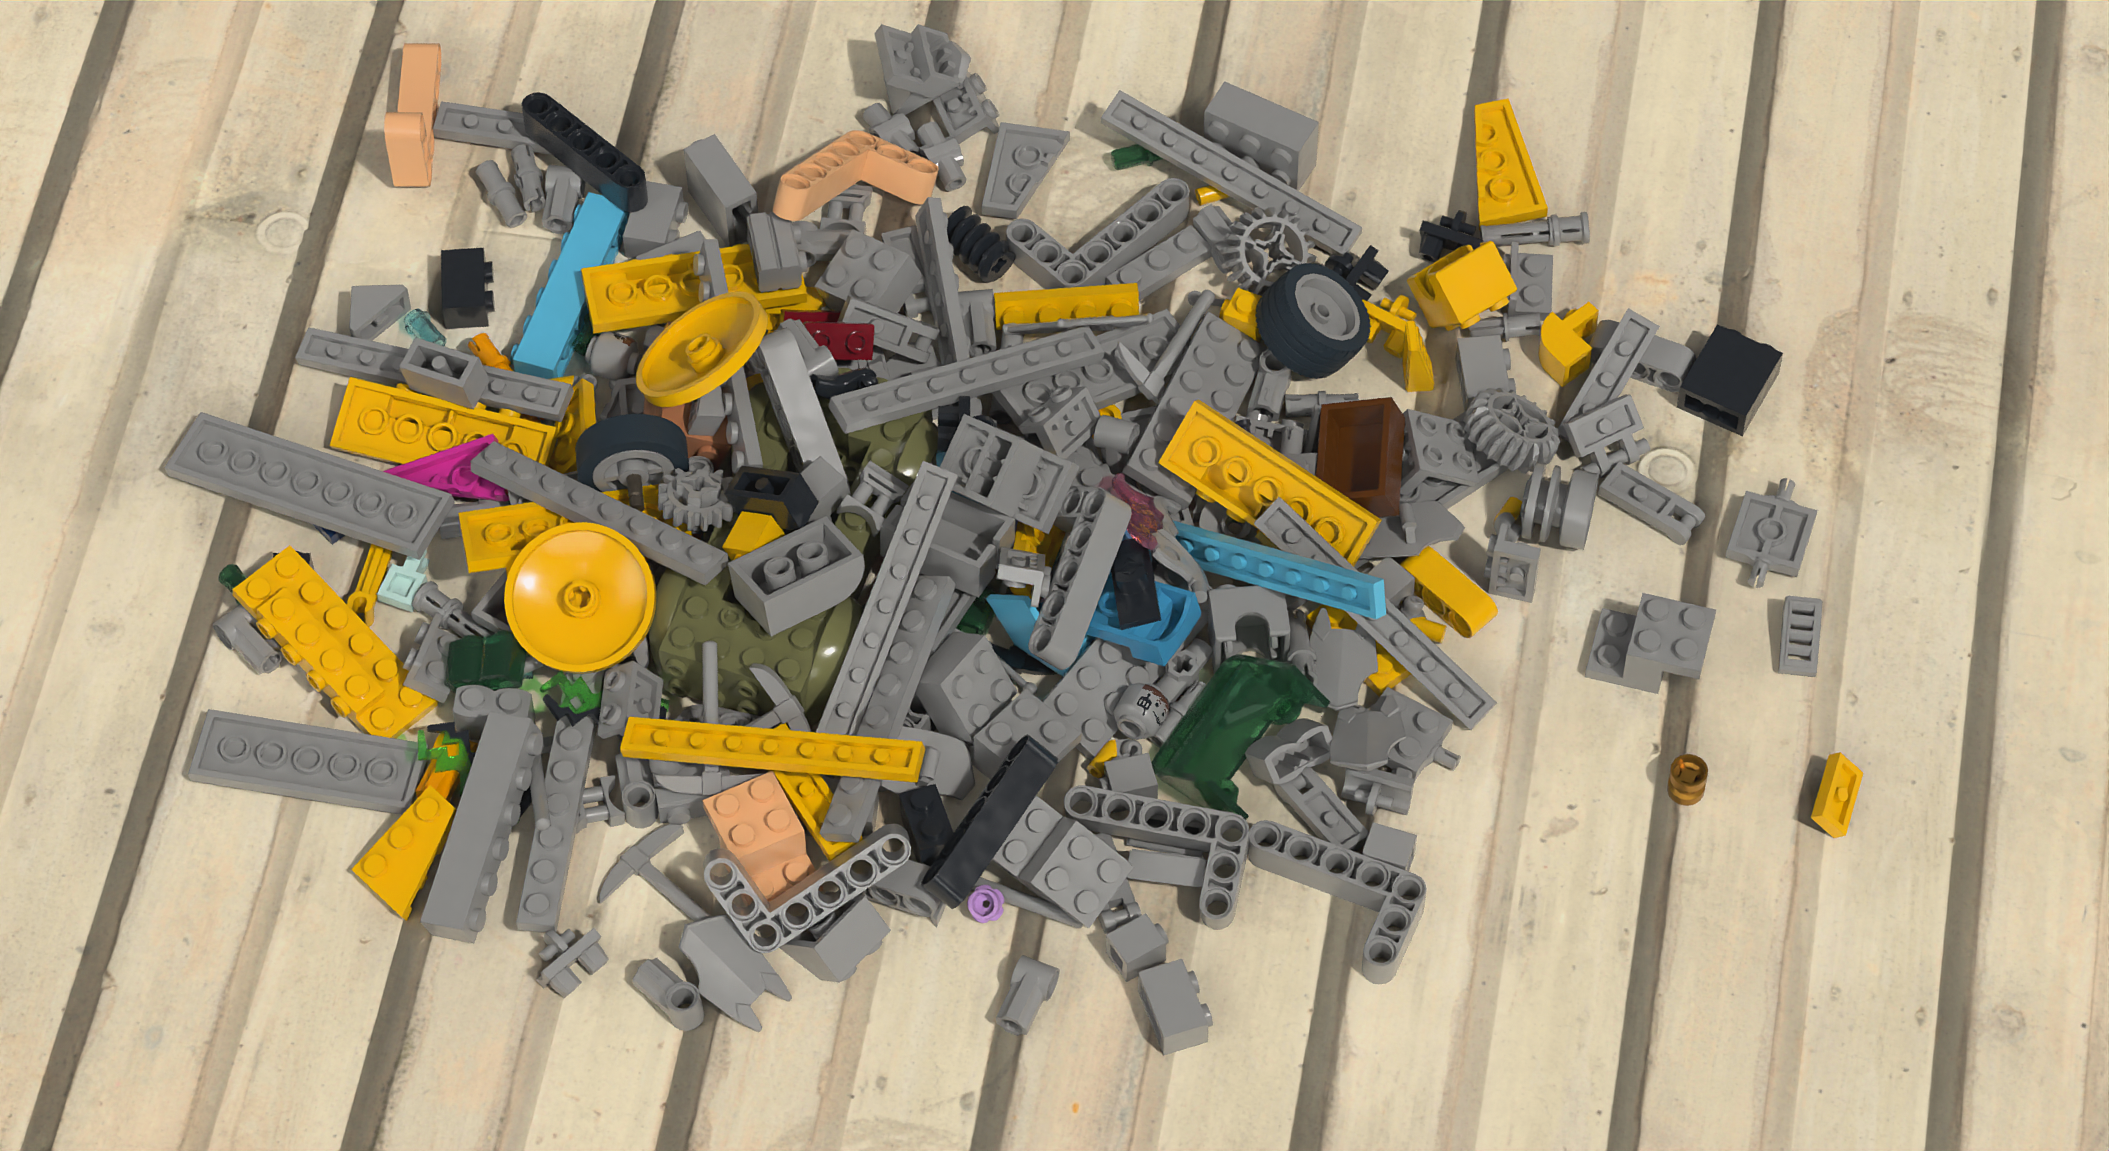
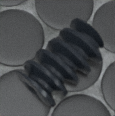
(978, 245)

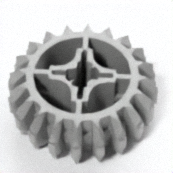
(1241, 246)
(1511, 430)

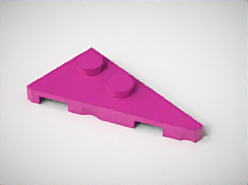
(452, 472)

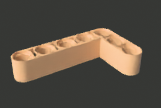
(410, 129)
(846, 162)

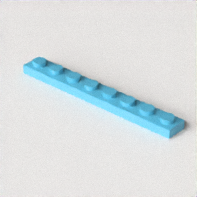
(1284, 571)

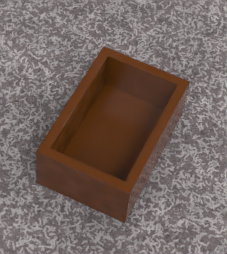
(1363, 452)

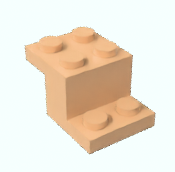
(762, 833)

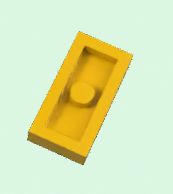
(1837, 795)

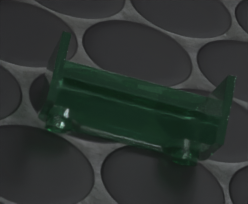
(1225, 721)

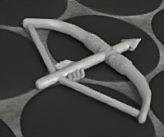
(1095, 323)

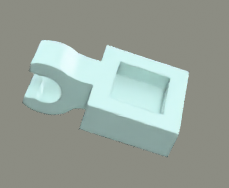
(403, 583)

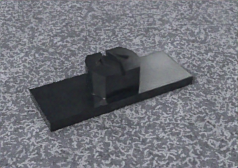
(1135, 585)

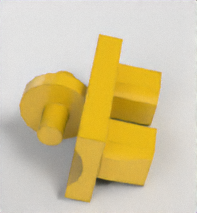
(1390, 322)

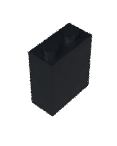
(1729, 380)

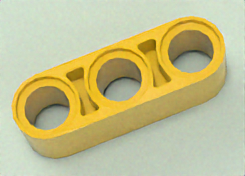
(1450, 592)

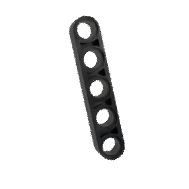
(585, 152)
(989, 821)

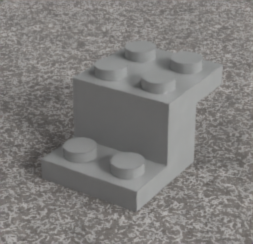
(1008, 473)
(1659, 639)
(1018, 718)
(1063, 862)

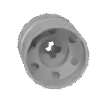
(1559, 505)

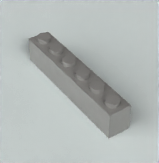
(482, 827)

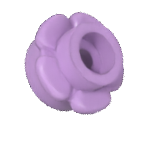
(976, 907)

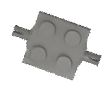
(1771, 533)
(1424, 735)

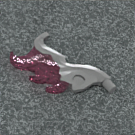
(1155, 530)

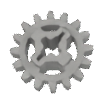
(695, 498)

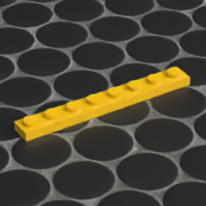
(773, 749)

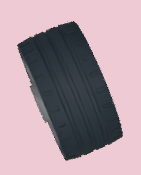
(1312, 320)

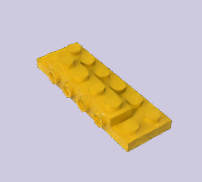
(665, 288)
(406, 426)
(1250, 475)
(499, 534)
(332, 646)

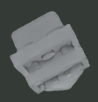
(919, 65)

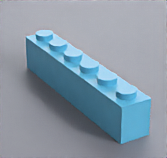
(563, 303)

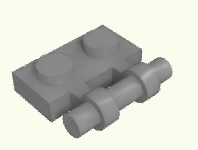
(1602, 427)

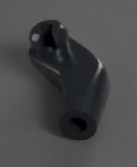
(843, 383)

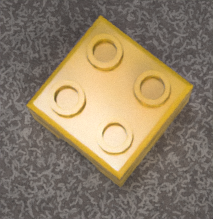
(1462, 286)

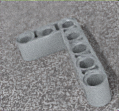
(1113, 247)
(794, 400)
(1096, 529)
(1173, 834)
(1348, 886)
(805, 891)

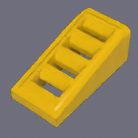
(1416, 361)

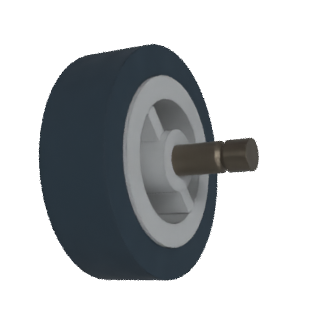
(630, 454)

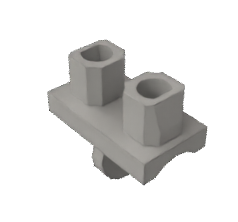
(1380, 789)
(585, 951)

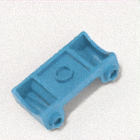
(1152, 641)

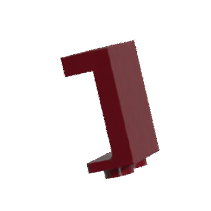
(842, 339)

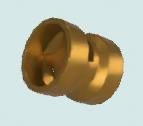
(1687, 779)

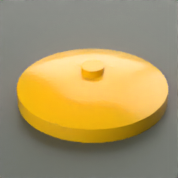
(701, 349)
(580, 598)

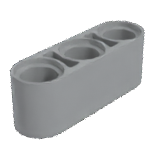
(1662, 364)
(901, 888)

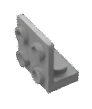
(1435, 449)

